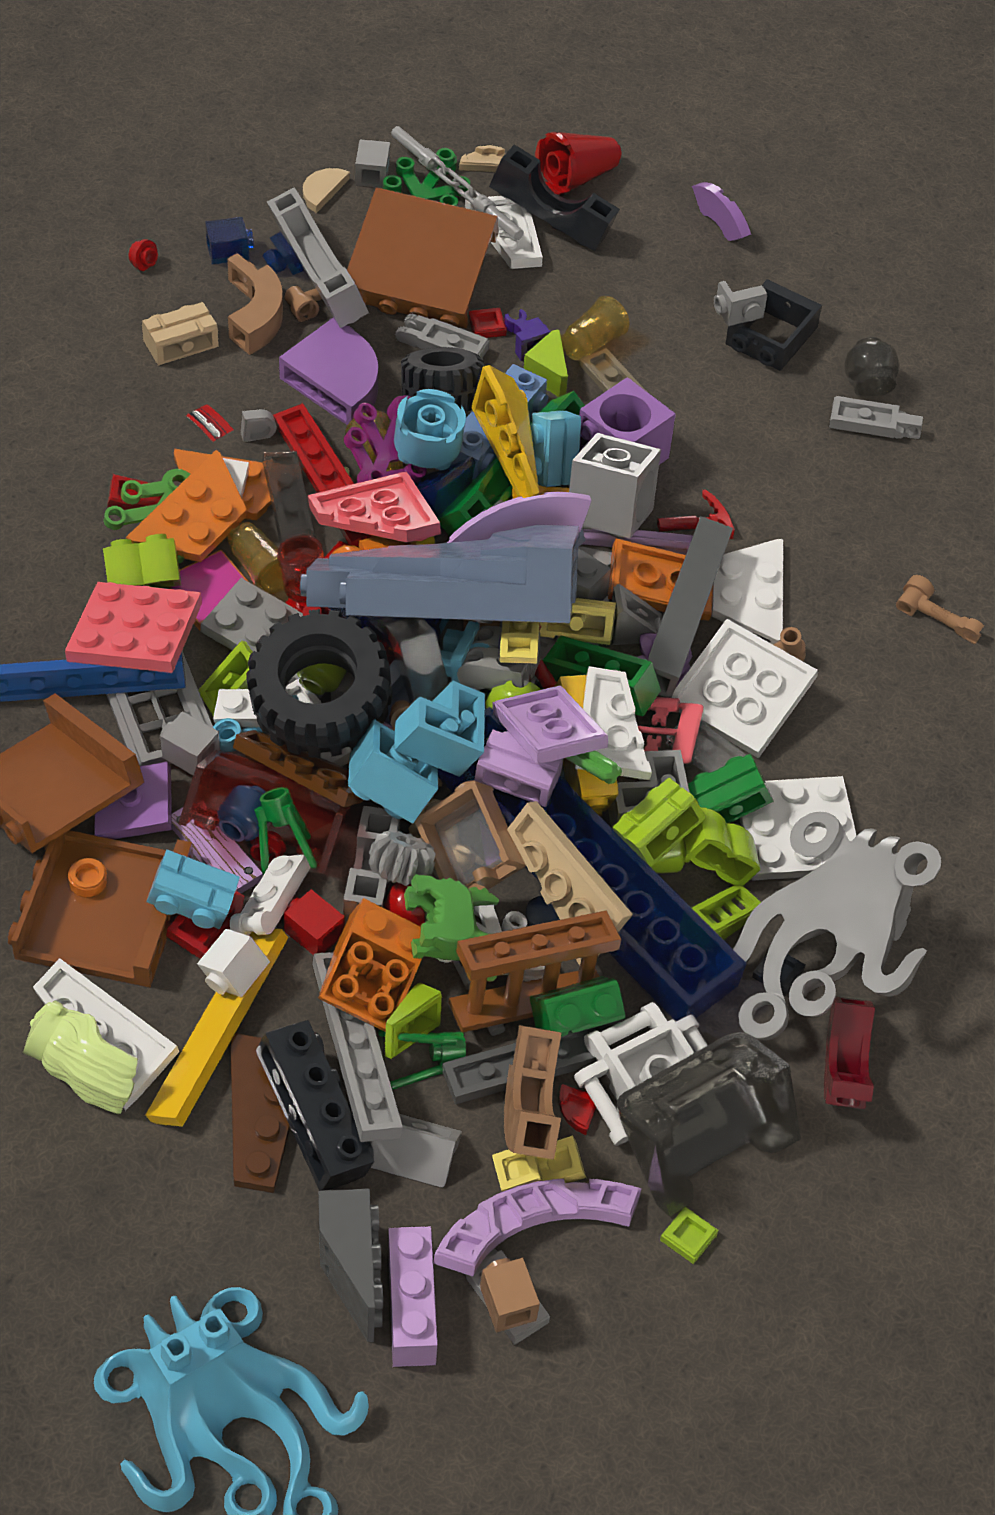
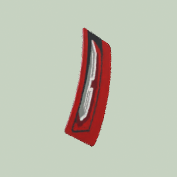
(210, 422)

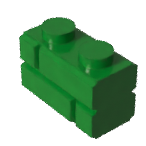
(732, 789)
(578, 1006)

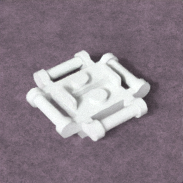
(635, 1059)

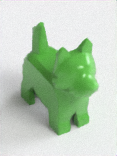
(449, 915)

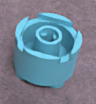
(429, 429)

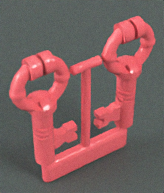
(687, 728)

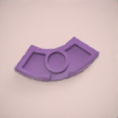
(721, 210)

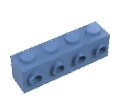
(474, 439)

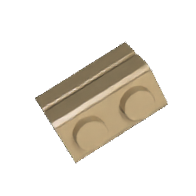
(180, 333)

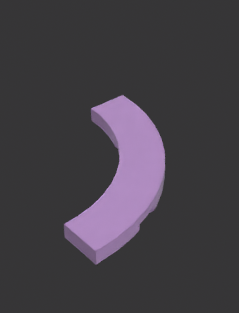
(520, 512)
(531, 1205)

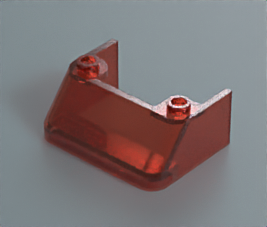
(224, 771)

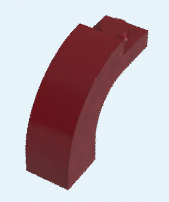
(847, 1053)

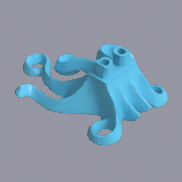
(205, 1381)

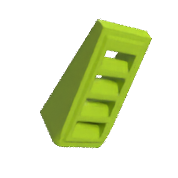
(727, 924)
(416, 1014)

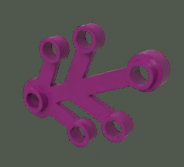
(383, 448)

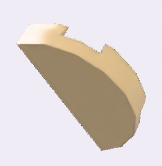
(482, 159)
(323, 186)

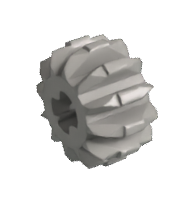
(401, 857)

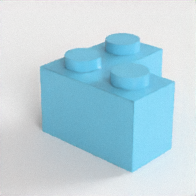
(444, 730)

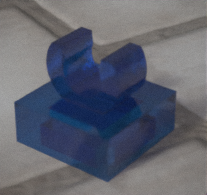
(282, 256)

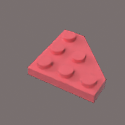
(378, 507)

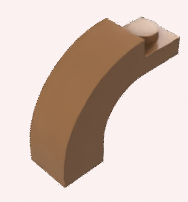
(261, 318)
(528, 1107)

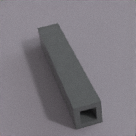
(688, 602)

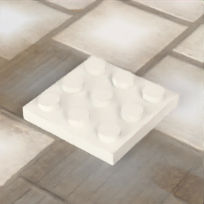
(745, 687)
(774, 822)

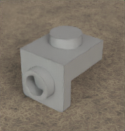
(740, 305)

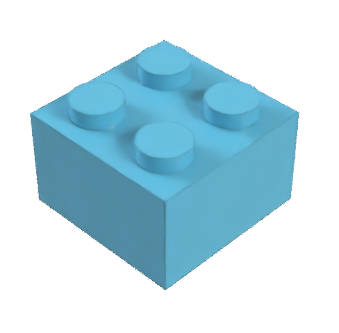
(390, 777)

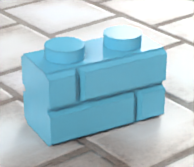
(555, 445)
(192, 890)

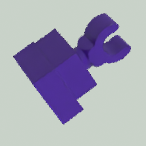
(527, 332)

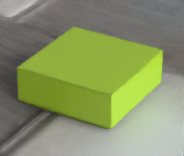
(689, 1235)

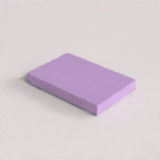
(549, 724)

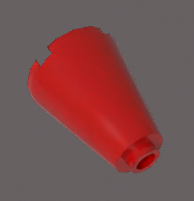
(575, 159)

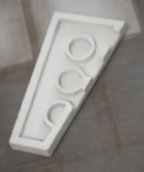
(115, 1022)

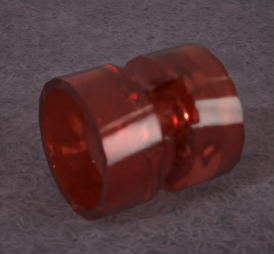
(294, 558)

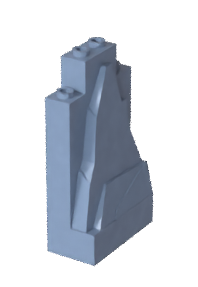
(509, 577)

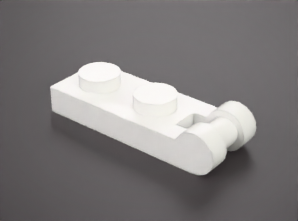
(271, 896)

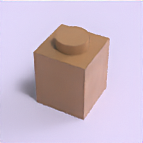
(509, 1294)

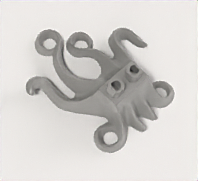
(854, 894)

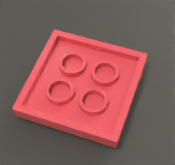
(134, 627)

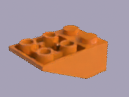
(371, 964)

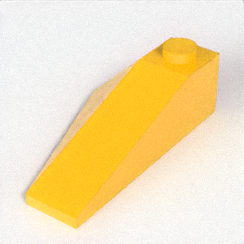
(506, 423)

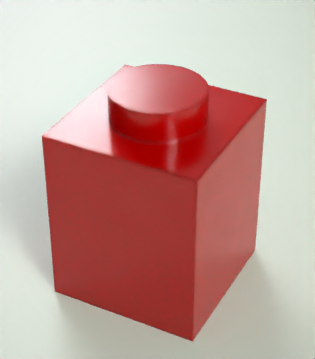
(313, 923)

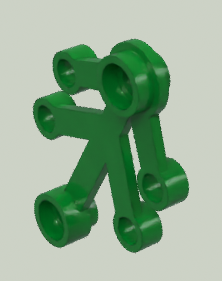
(427, 189)

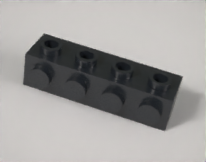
(314, 1105)

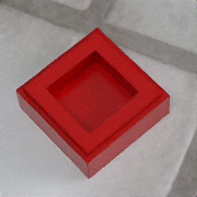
(487, 322)

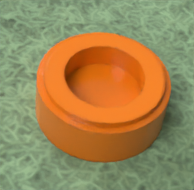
(87, 877)

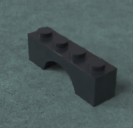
(521, 181)

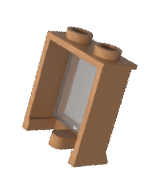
(470, 837)

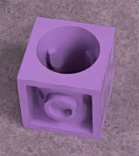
(631, 415)

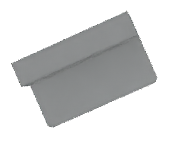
(420, 1153)

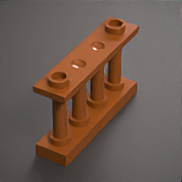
(525, 949)

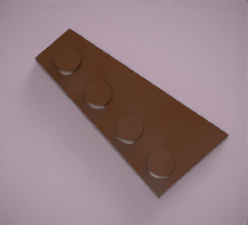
(314, 773)
(257, 1119)

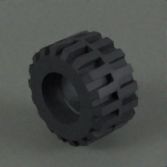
(445, 370)

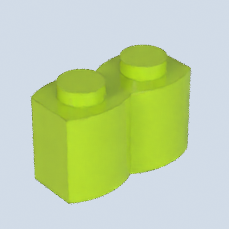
(144, 563)
(723, 848)

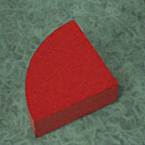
(577, 1108)

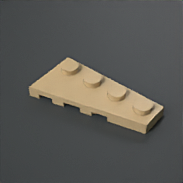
(562, 870)

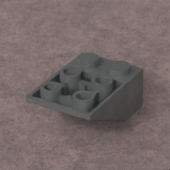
(352, 1254)

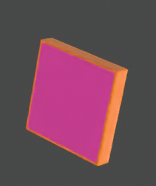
(212, 578)

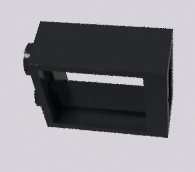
(801, 314)

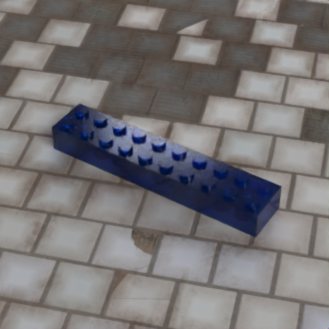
(664, 939)

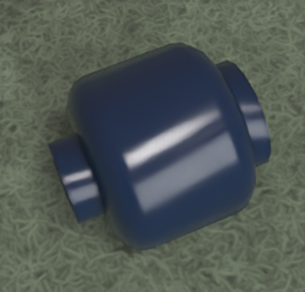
(238, 814)

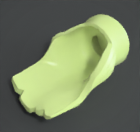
(78, 1055)

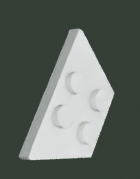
(751, 589)

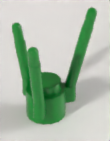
(281, 811)
(442, 1048)

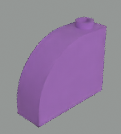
(333, 370)

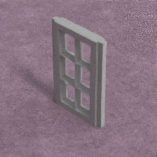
(133, 732)

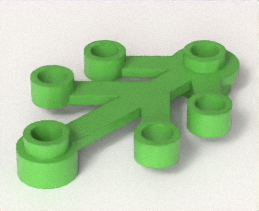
(147, 490)

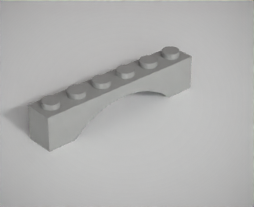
(317, 259)

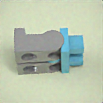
(474, 658)

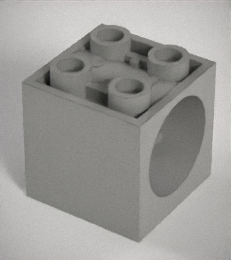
(620, 482)

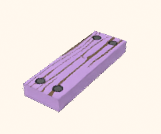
(218, 851)

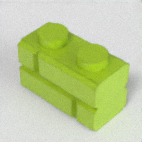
(660, 821)

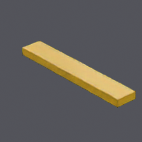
(209, 1043)

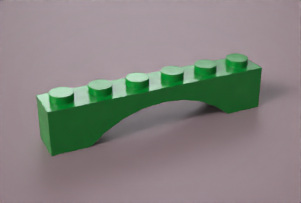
(492, 482)

